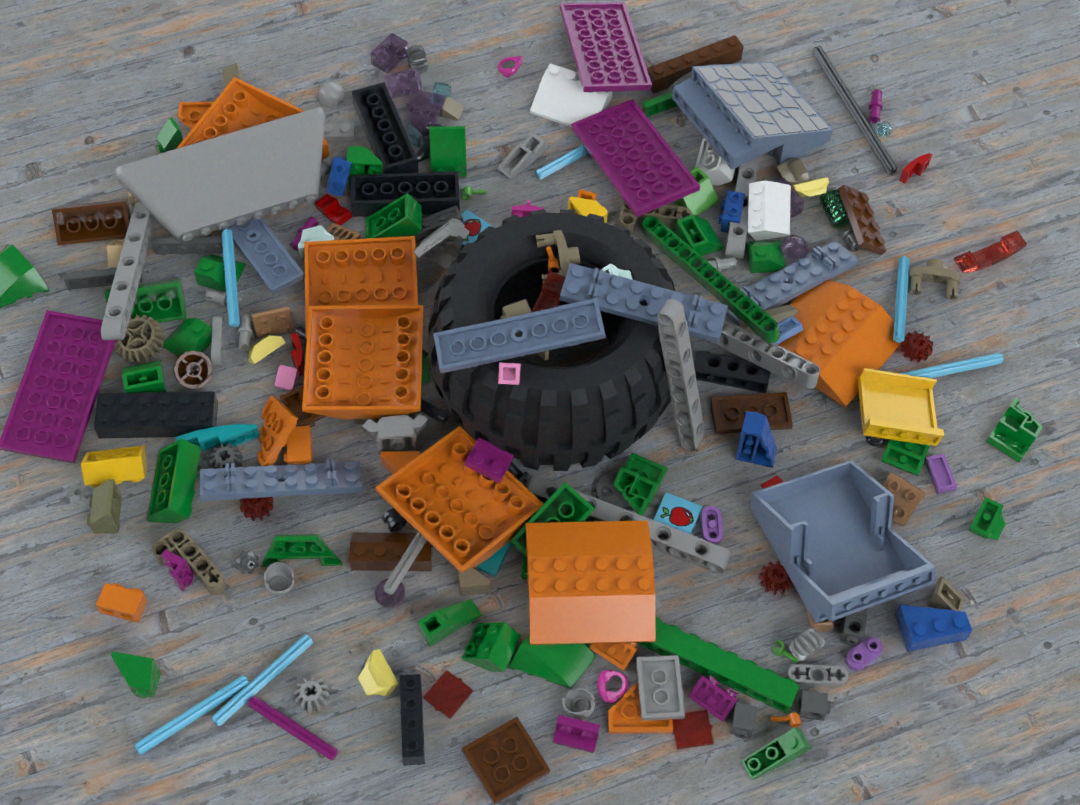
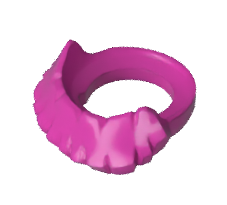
(511, 71)
(609, 696)

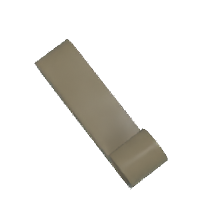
(666, 214)
(195, 562)

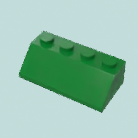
(159, 300)
(174, 483)
(562, 506)

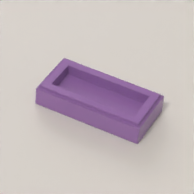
(940, 473)

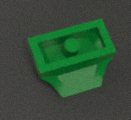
(988, 520)

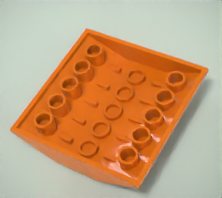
(237, 109)
(360, 272)
(841, 336)
(363, 361)
(457, 507)
(590, 582)

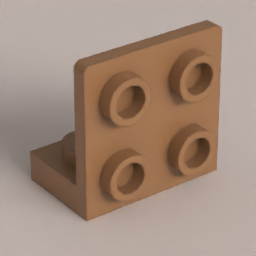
(272, 322)
(905, 497)

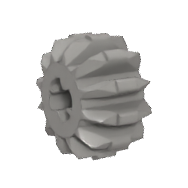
(807, 644)
(312, 701)

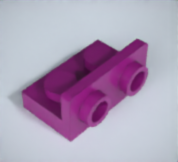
(489, 460)
(178, 569)
(714, 697)
(576, 733)

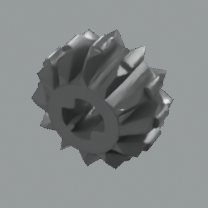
(417, 58)
(225, 456)

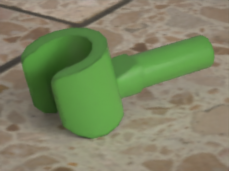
(468, 192)
(778, 652)

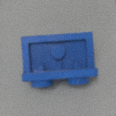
(339, 176)
(732, 209)

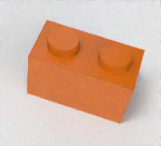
(299, 446)
(121, 602)

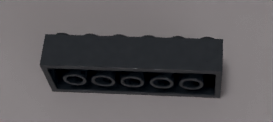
(385, 129)
(431, 190)
(154, 414)

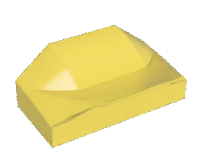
(811, 187)
(264, 347)
(377, 676)

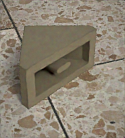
(473, 583)
(945, 596)

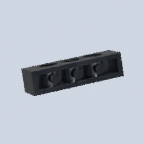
(722, 375)
(412, 720)

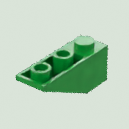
(447, 621)
(776, 753)

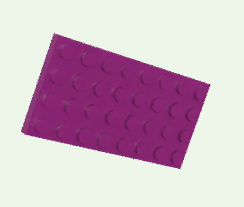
(605, 47)
(635, 157)
(58, 388)

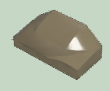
(793, 171)

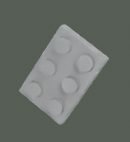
(660, 688)

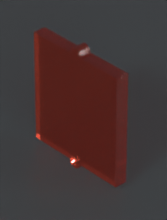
(448, 694)
(693, 730)

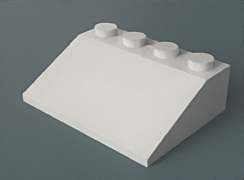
(563, 99)

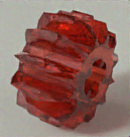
(917, 346)
(254, 511)
(768, 579)

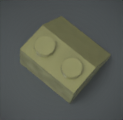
(105, 508)

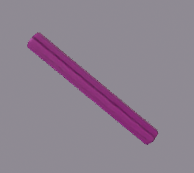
(293, 728)

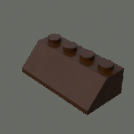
(91, 221)
(384, 552)

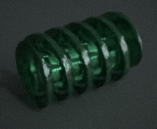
(834, 208)

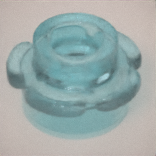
(884, 129)

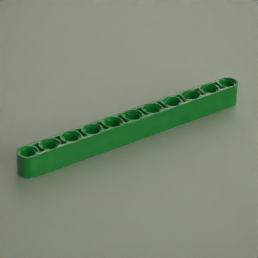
(712, 279)

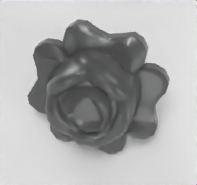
(247, 562)

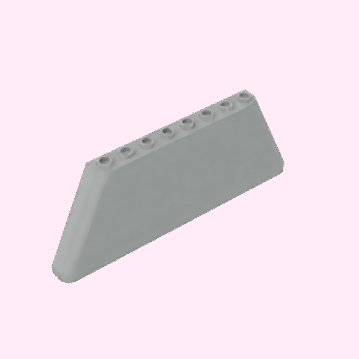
(231, 176)

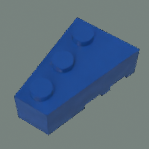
(756, 441)
(931, 626)

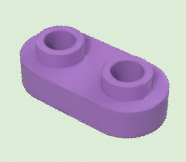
(712, 527)
(865, 653)

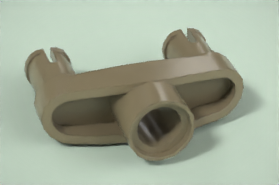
(566, 254)
(934, 273)

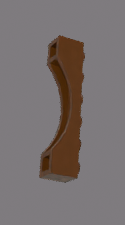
(721, 52)

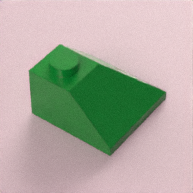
(765, 256)
(211, 272)
(189, 336)
(139, 673)

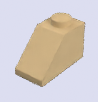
(114, 251)

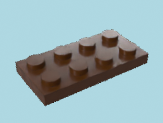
(862, 219)
(731, 410)

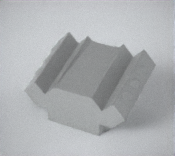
(443, 243)
(396, 432)

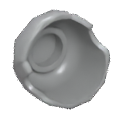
(331, 94)
(278, 578)
(579, 703)

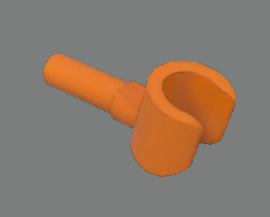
(552, 262)
(793, 718)

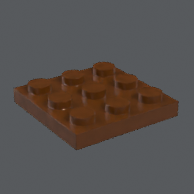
(505, 760)

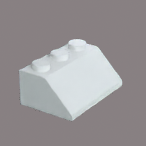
(713, 165)
(769, 210)

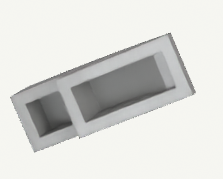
(522, 156)

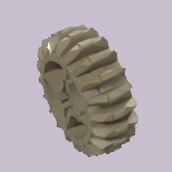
(138, 345)

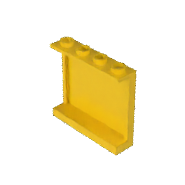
(898, 407)

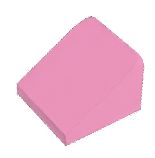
(509, 373)
(286, 378)

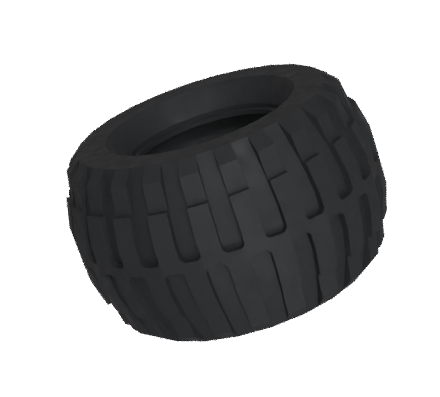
(555, 411)

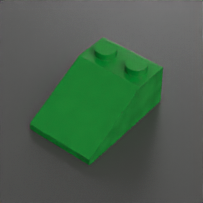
(448, 149)
(395, 220)

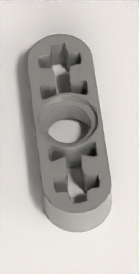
(217, 345)
(833, 682)

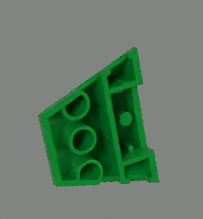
(17, 277)
(300, 547)
(554, 662)

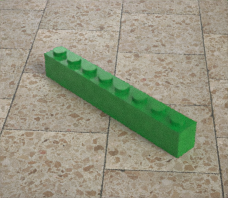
(724, 666)

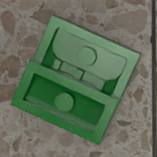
(905, 456)

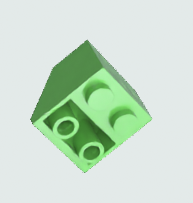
(700, 200)

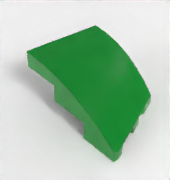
(1015, 432)
(640, 482)

